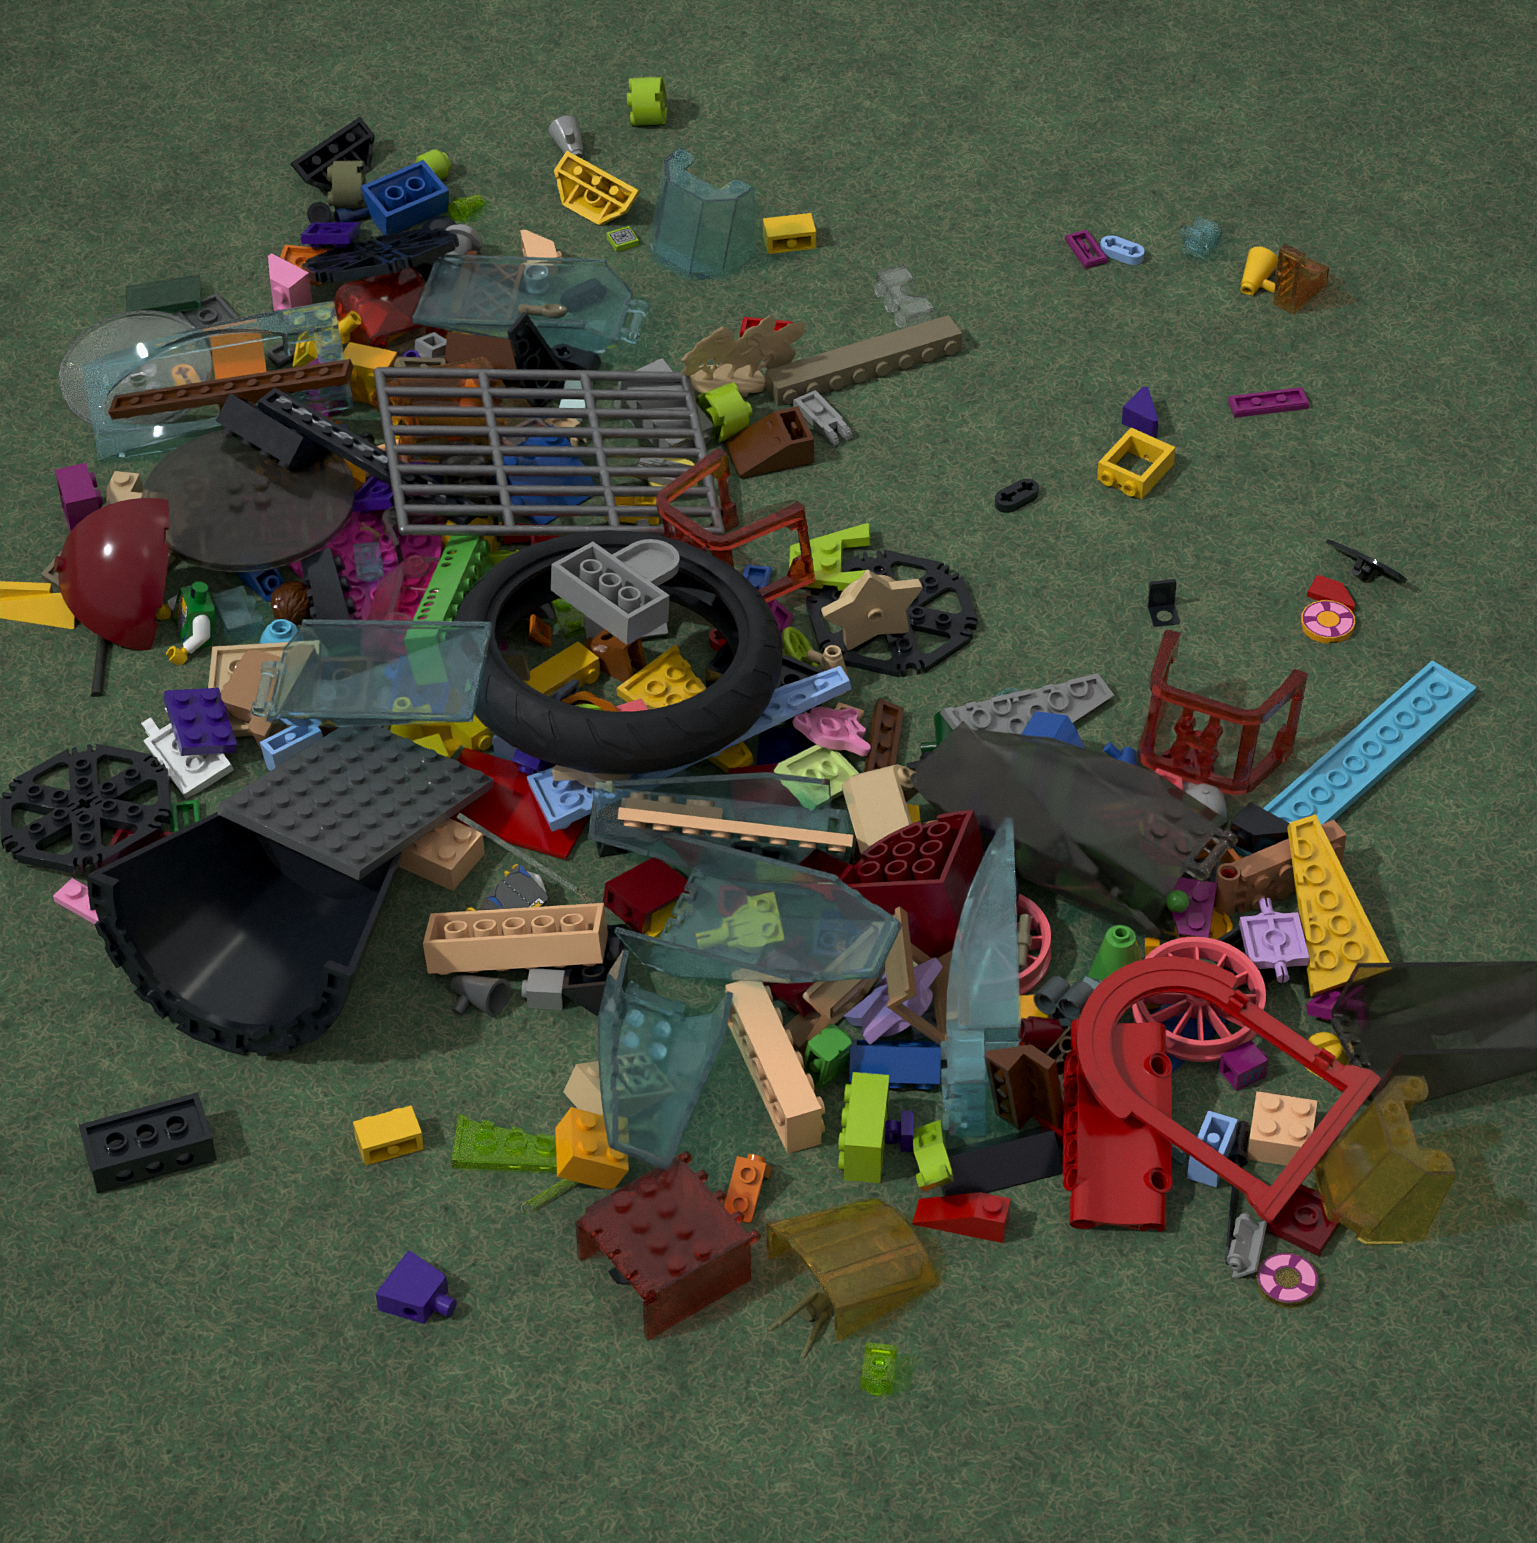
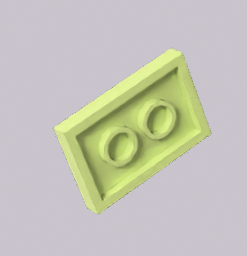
(819, 763)

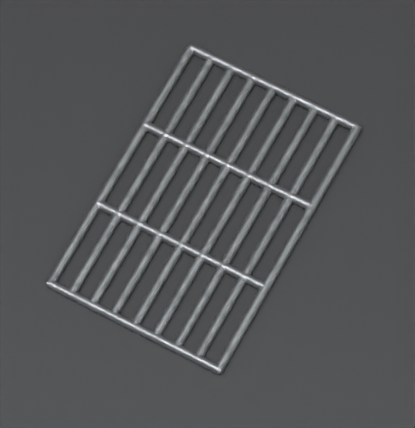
(497, 451)

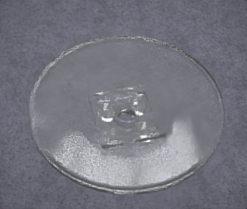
(121, 333)

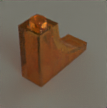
(1297, 279)

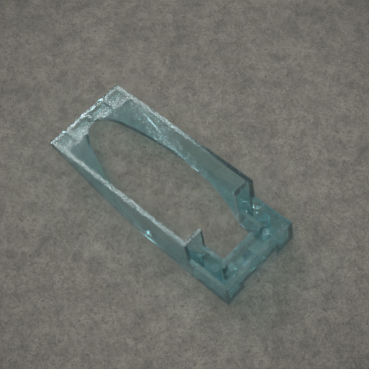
(294, 325)
(981, 988)

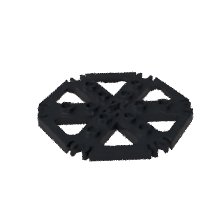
(380, 255)
(902, 646)
(67, 812)

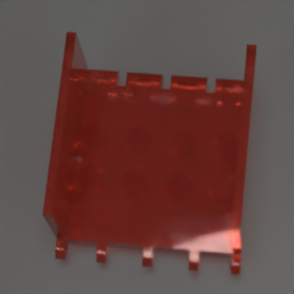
(670, 1242)

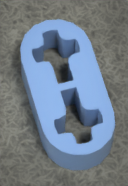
(1122, 250)

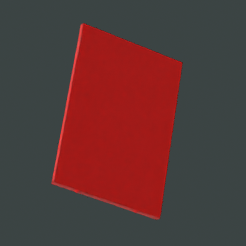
(512, 809)

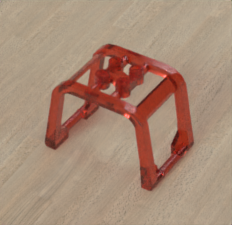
(686, 530)
(1243, 779)

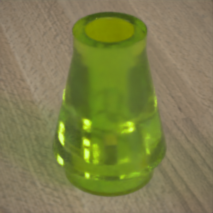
(465, 206)

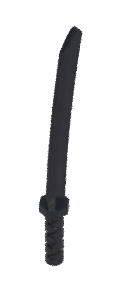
(1240, 1158)

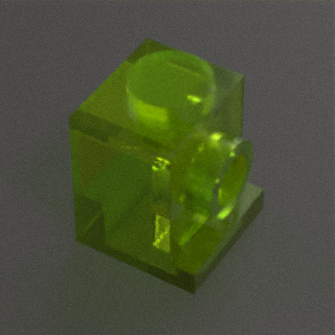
(878, 1368)

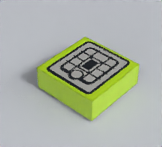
(622, 239)

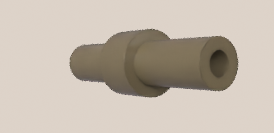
(1024, 940)

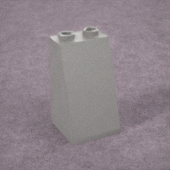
(661, 366)

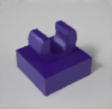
(901, 1131)

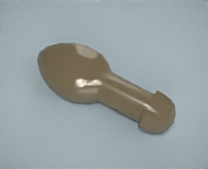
(548, 310)

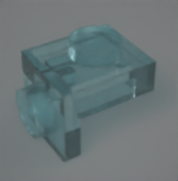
(368, 561)

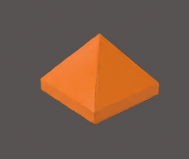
(536, 627)

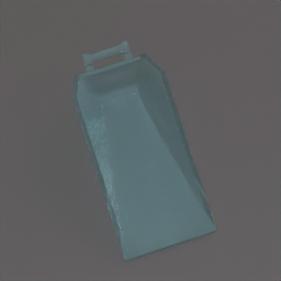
(484, 295)
(375, 673)

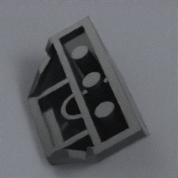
(349, 144)

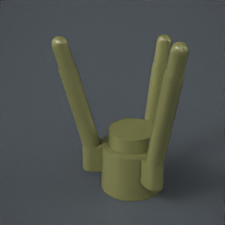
(809, 1307)

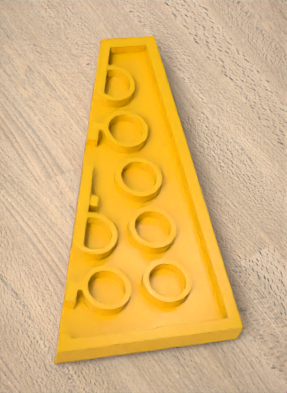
(671, 681)
(1329, 910)

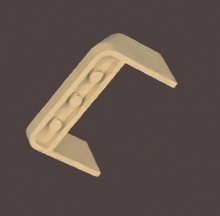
(879, 802)

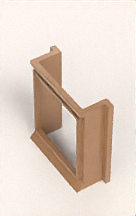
(902, 981)
(831, 1003)

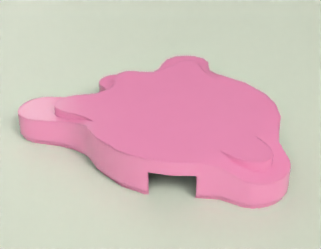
(833, 729)

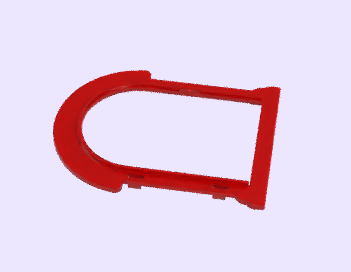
(1216, 986)

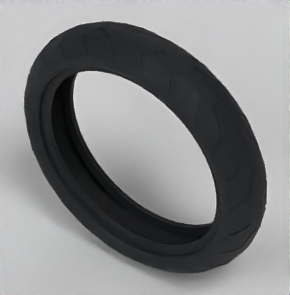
(627, 739)

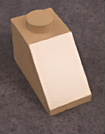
(537, 246)

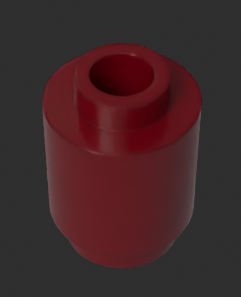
(1040, 1031)

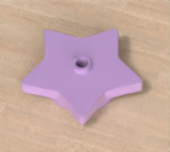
(878, 1019)

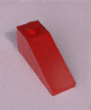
(966, 1214)

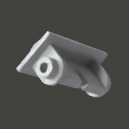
(1247, 1246)

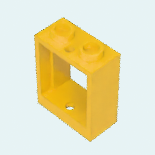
(1145, 447)

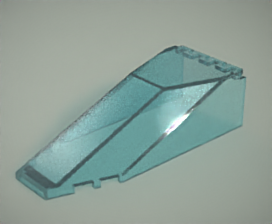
(764, 922)

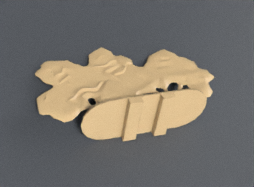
(737, 355)

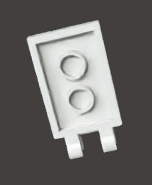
(188, 773)

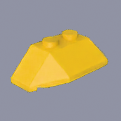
(592, 190)

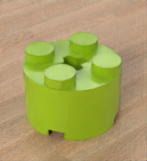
(647, 101)
(725, 411)

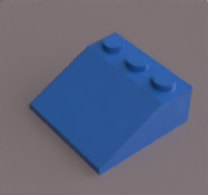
(546, 480)

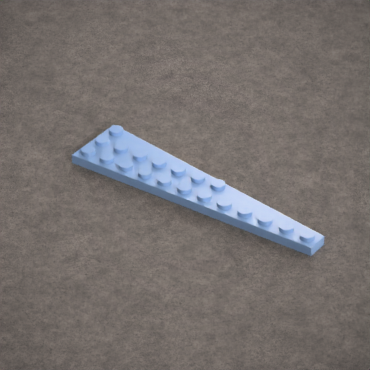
(569, 800)

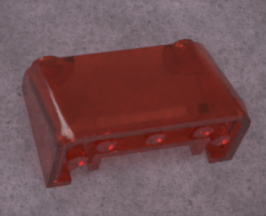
(384, 305)

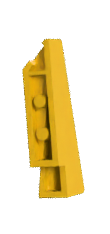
(34, 604)

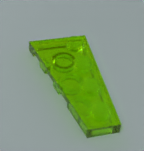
(498, 1148)

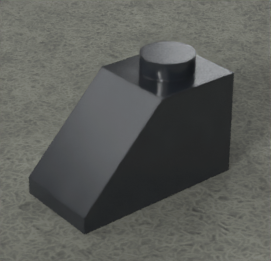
(1258, 828)

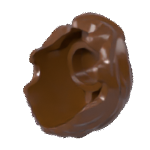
(291, 602)

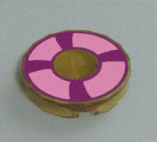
(1287, 1280)

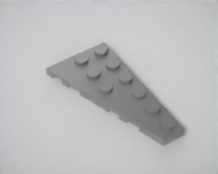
(1014, 710)

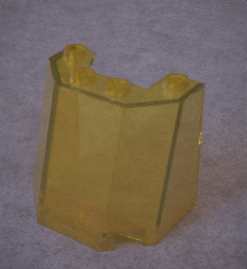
(1379, 1177)

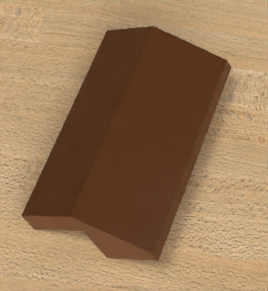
(1024, 1084)

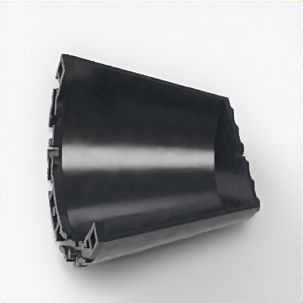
(238, 934)

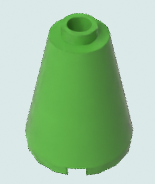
(1115, 952)

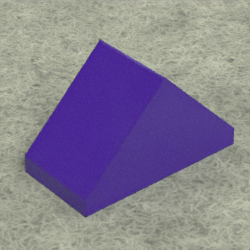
(1140, 413)

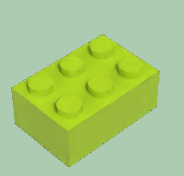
(864, 1127)

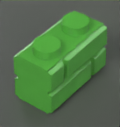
(827, 1055)

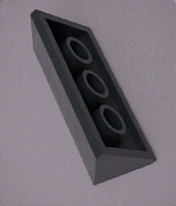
(1004, 1162)

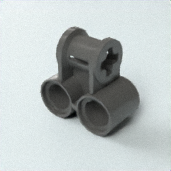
(1062, 1000)

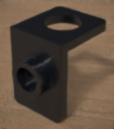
(1162, 598)

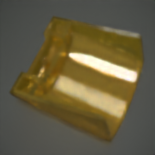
(860, 1257)

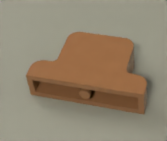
(242, 691)

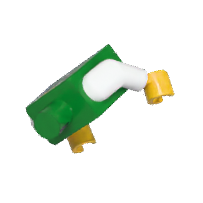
(193, 618)

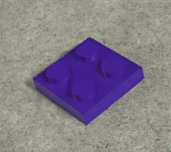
(335, 233)

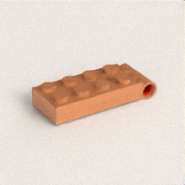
(1264, 874)

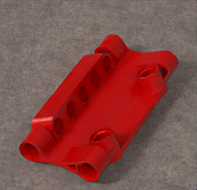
(1113, 1166)

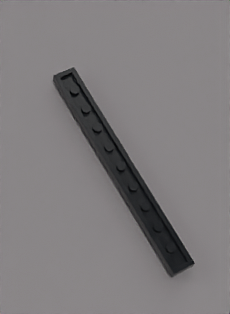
(351, 447)

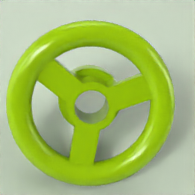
(799, 647)

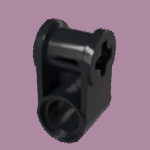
(576, 358)

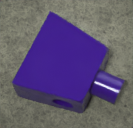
(415, 1291)

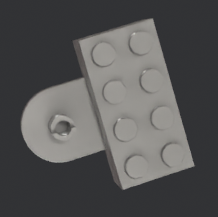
(619, 587)

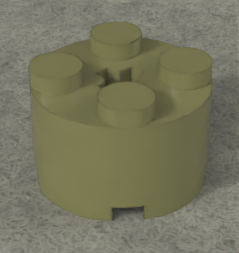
(346, 184)

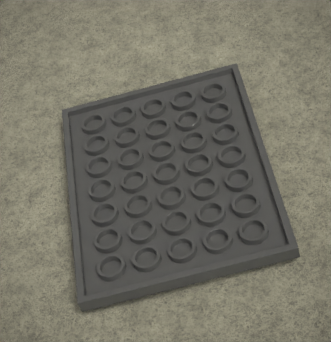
(356, 798)

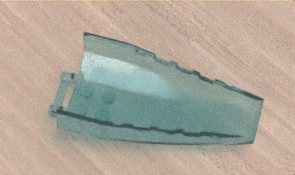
(744, 798)
(652, 1065)

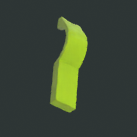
(932, 1156)

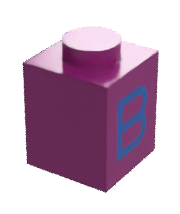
(1243, 1065)

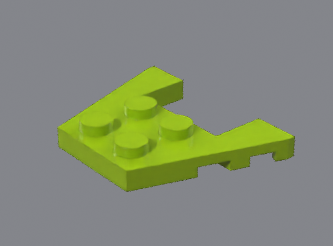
(828, 556)

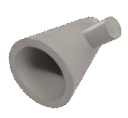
(567, 135)

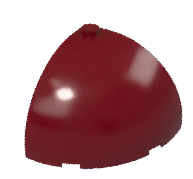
(117, 570)
(924, 873)

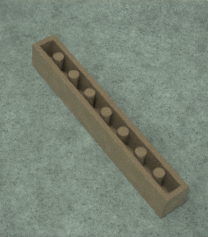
(864, 360)

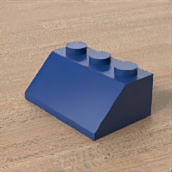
(405, 198)
(901, 1060)

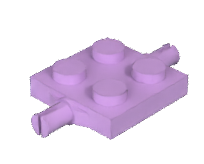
(1274, 940)

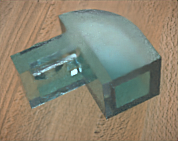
(1201, 238)

